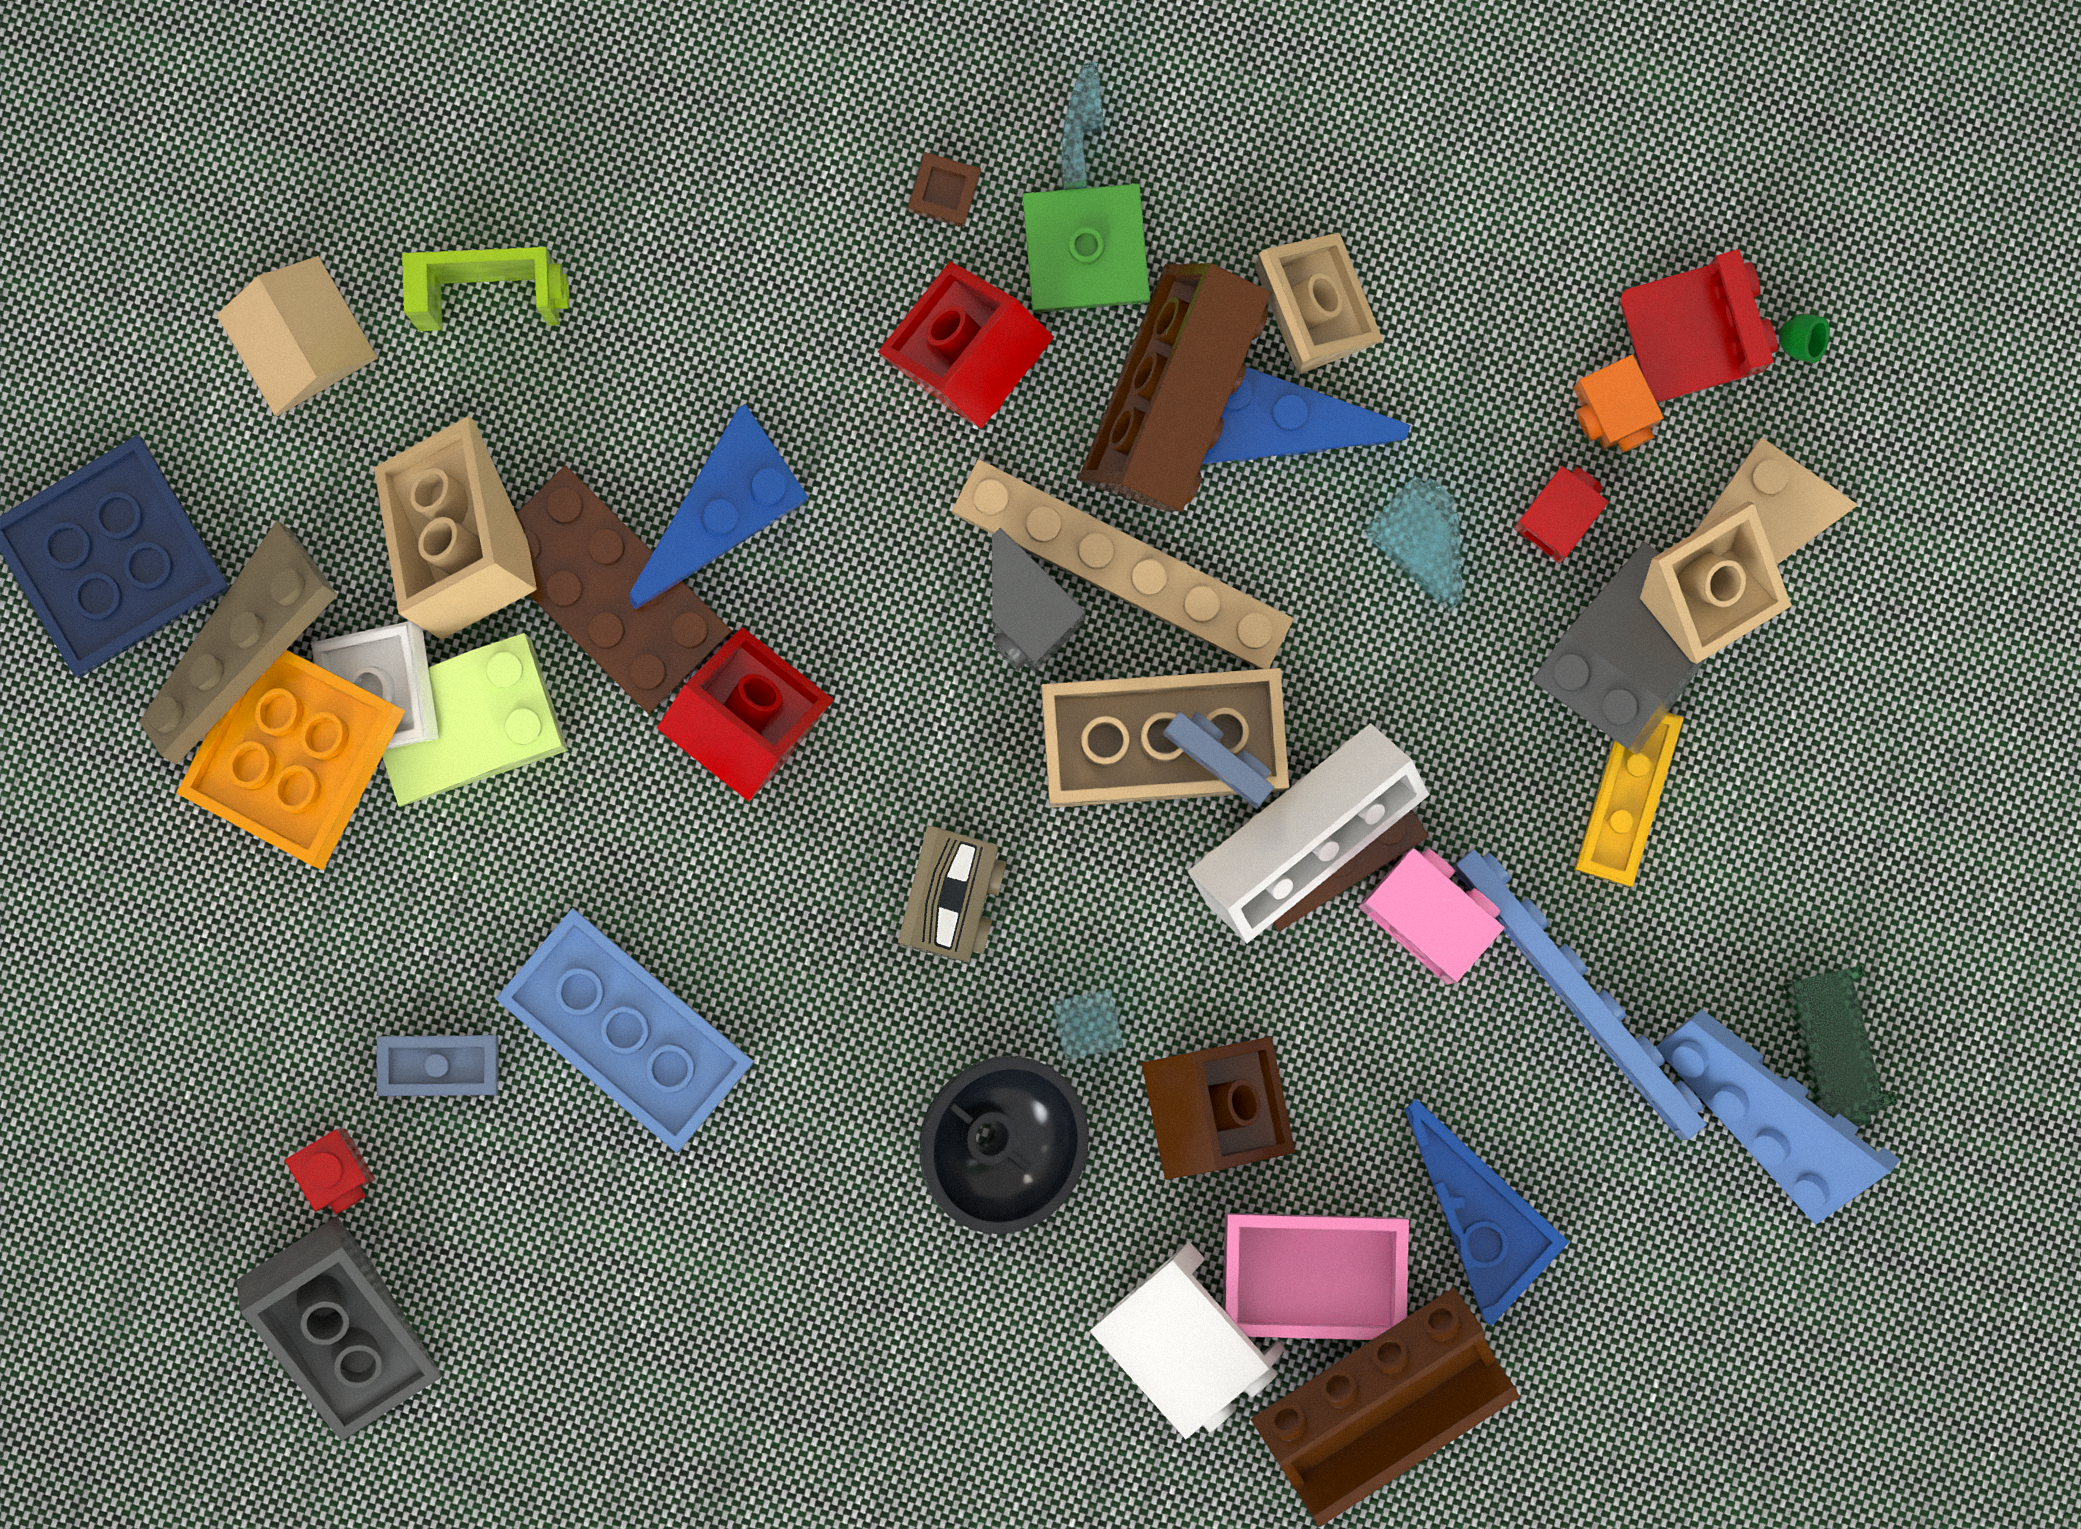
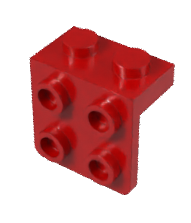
(1699, 328)

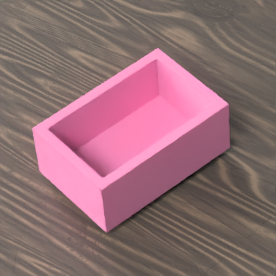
(1315, 1275)

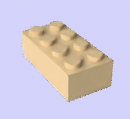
(1111, 745)

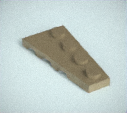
(245, 635)

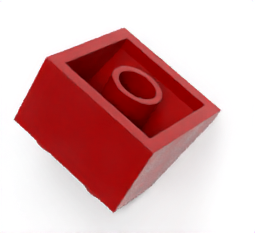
(966, 344)
(744, 713)

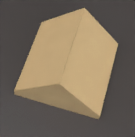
(1317, 301)
(295, 333)
(1716, 584)

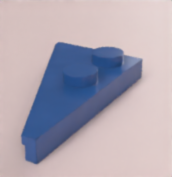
(1289, 420)
(731, 500)
(1492, 1226)

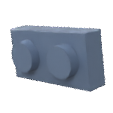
(1200, 741)
(437, 1065)

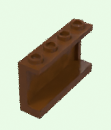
(1385, 1407)

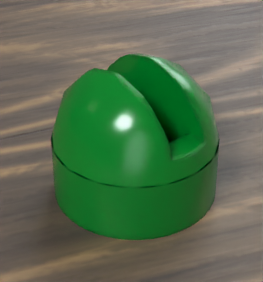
(1805, 337)

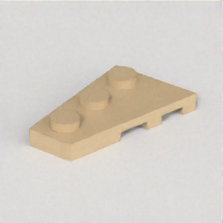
(1788, 498)

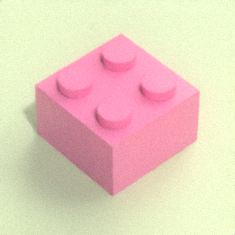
(1433, 915)

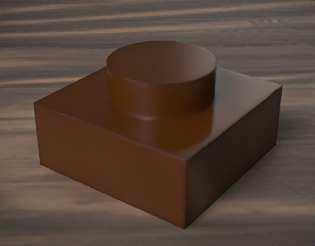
(944, 190)

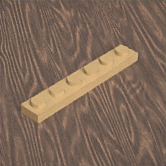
(1123, 565)

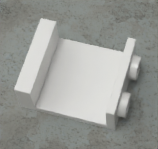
(1184, 1346)

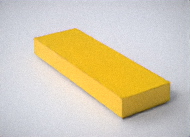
(1627, 806)

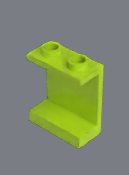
(428, 270)

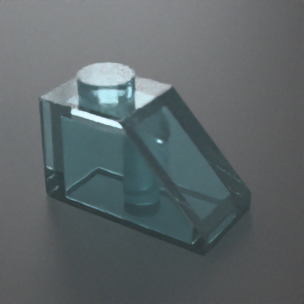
(1423, 539)

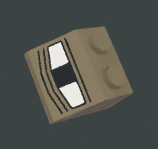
(951, 895)

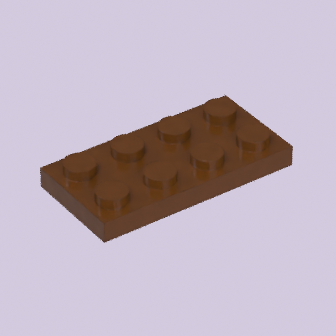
(583, 581)

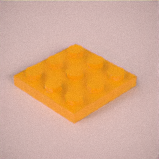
(293, 757)

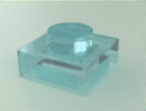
(1088, 1024)

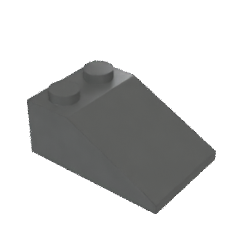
(1619, 661)
(336, 1328)

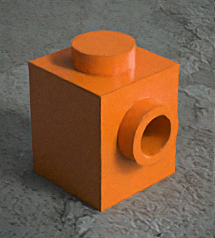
(1617, 406)

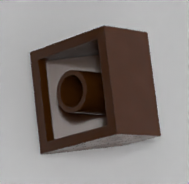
(1218, 1108)

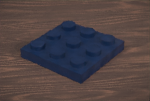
(109, 556)

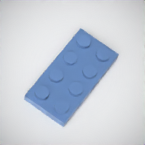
(625, 1030)

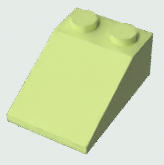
(489, 720)

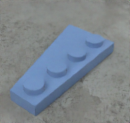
(1792, 1138)

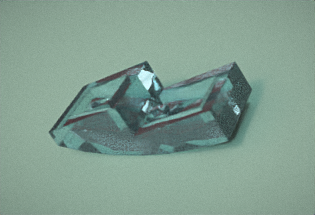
(1082, 116)

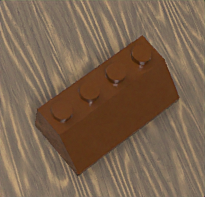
(1176, 385)

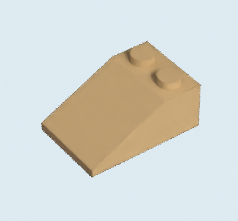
(451, 532)

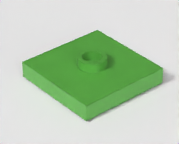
(1086, 248)

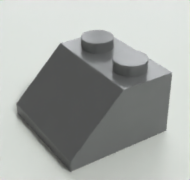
(1028, 607)

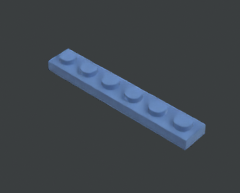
(1596, 1012)

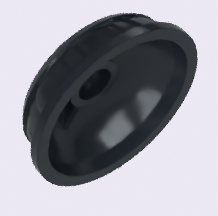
(1025, 1162)

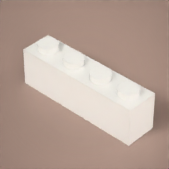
(1308, 832)

